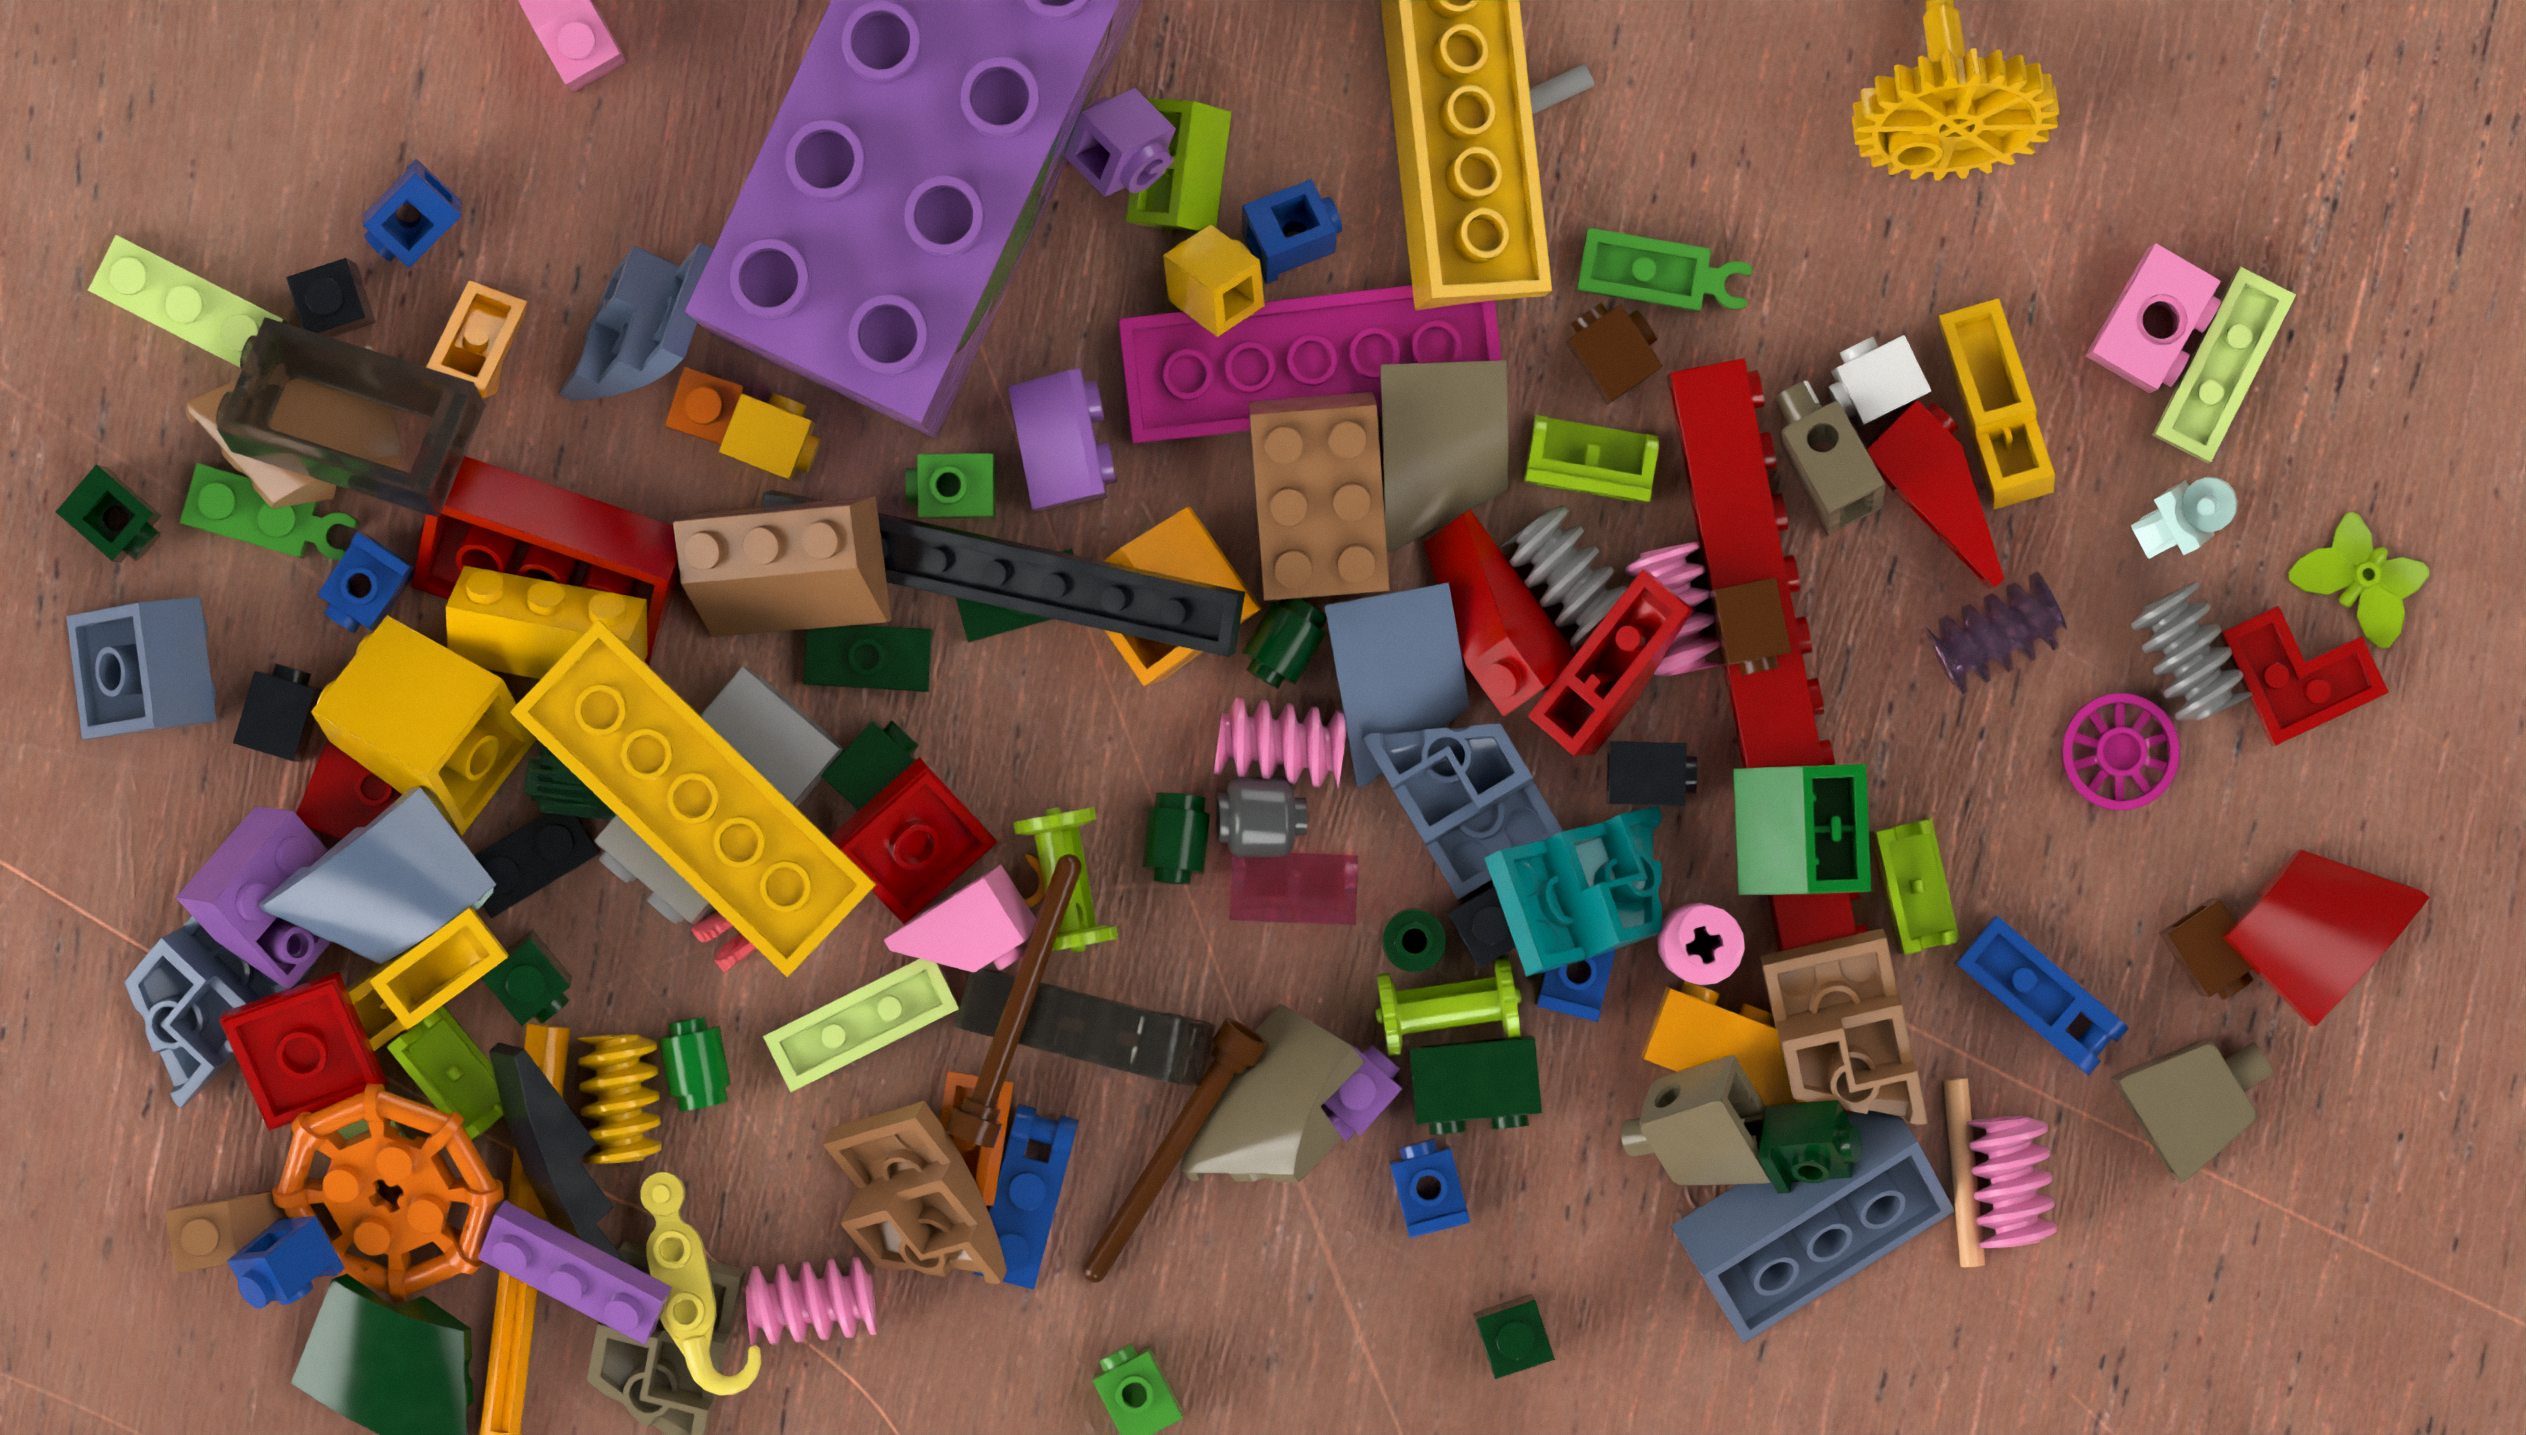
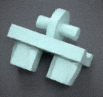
(2187, 516)

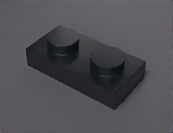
(534, 858)

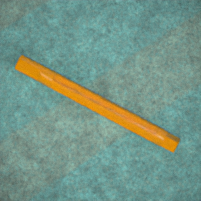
(515, 1299)

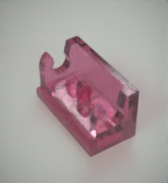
(1295, 889)

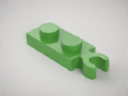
(1655, 271)
(232, 508)

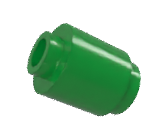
(695, 1064)

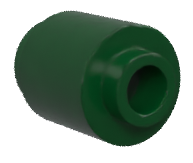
(1285, 641)
(1176, 838)
(1413, 919)

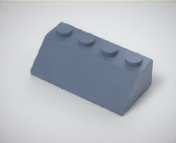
(1782, 1250)

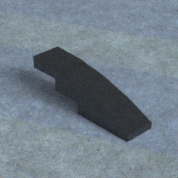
(550, 1147)

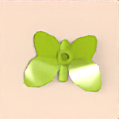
(2367, 574)

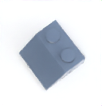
(141, 668)

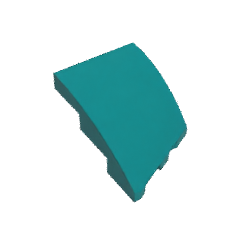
(1581, 890)

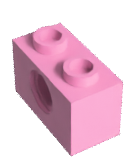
(2122, 340)

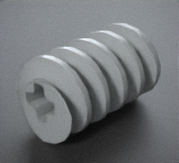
(1565, 572)
(2189, 654)

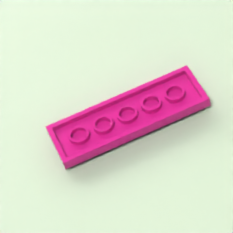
(1200, 384)

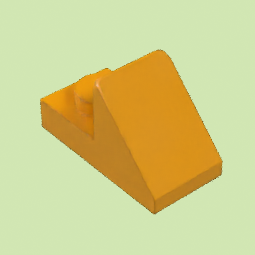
(479, 336)

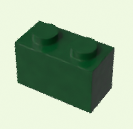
(1475, 1082)

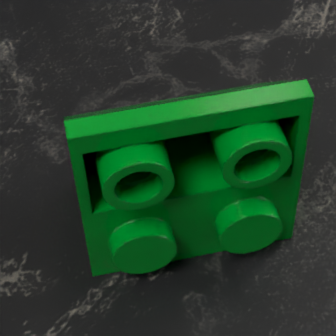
(1802, 829)

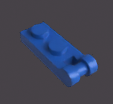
(2039, 993)
(1029, 1192)

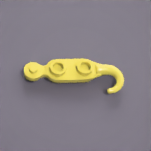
(679, 1260)

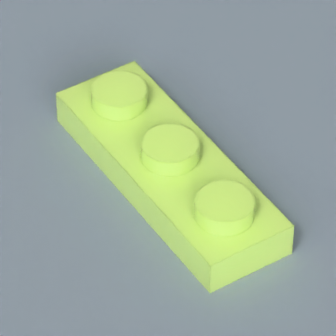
(177, 300)
(2224, 365)
(861, 1022)

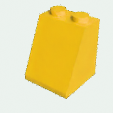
(424, 720)

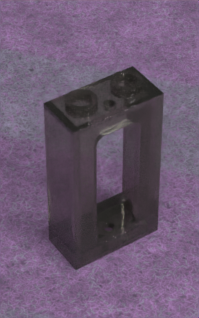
(289, 353)

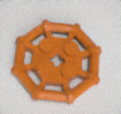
(415, 1166)

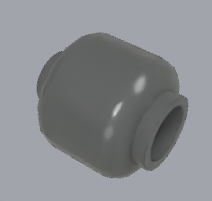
(1260, 817)

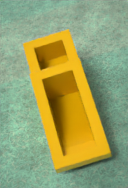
(1997, 404)
(424, 977)

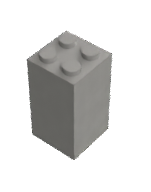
(774, 739)

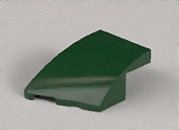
(388, 1363)

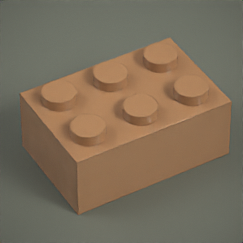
(1319, 496)

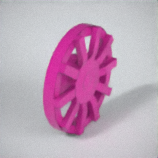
(2120, 751)

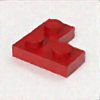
(2294, 692)

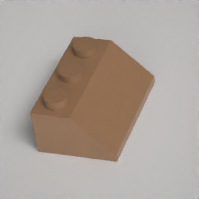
(784, 566)

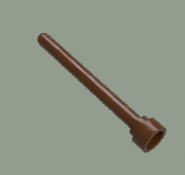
(1234, 1051)
(978, 1116)

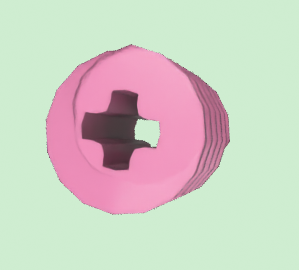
(1671, 569)
(1281, 742)
(1722, 955)
(2013, 1181)
(810, 1301)

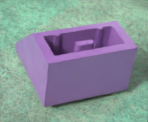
(1059, 440)
(243, 873)

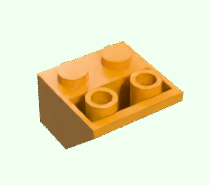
(1181, 550)

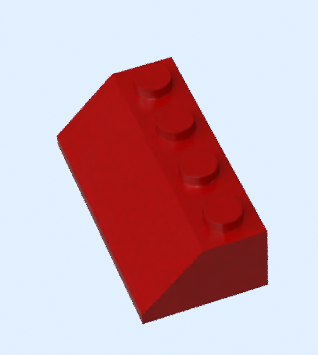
(547, 534)

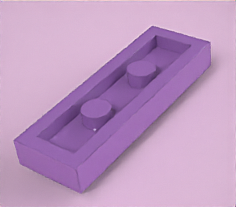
(574, 1272)

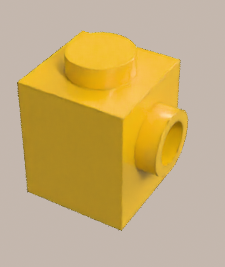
(1214, 280)
(771, 436)

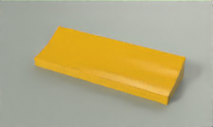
(1466, 151)

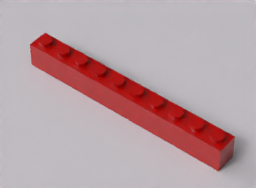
(1742, 545)

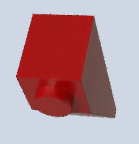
(1932, 477)
(1498, 621)
(1612, 667)

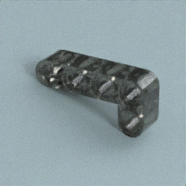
(1093, 1029)

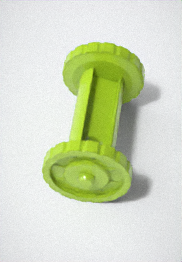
(1056, 836)
(1448, 1005)

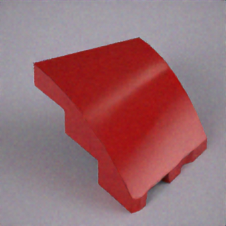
(2321, 930)

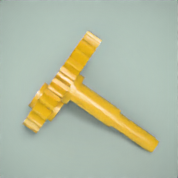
(1954, 106)

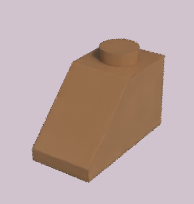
(217, 1229)

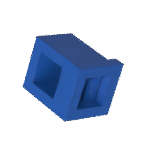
(1285, 211)
(410, 240)
(388, 578)
(1576, 999)
(1433, 1214)
(284, 1261)

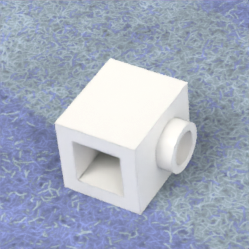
(1877, 379)

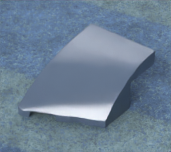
(637, 325)
(1396, 666)
(1464, 796)
(385, 882)
(182, 995)

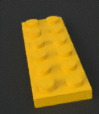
(693, 798)

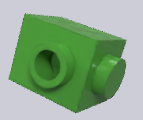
(953, 486)
(1136, 1392)

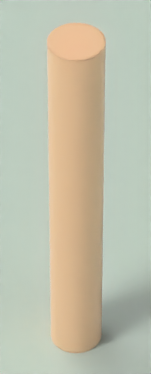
(1962, 1160)

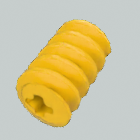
(620, 1097)

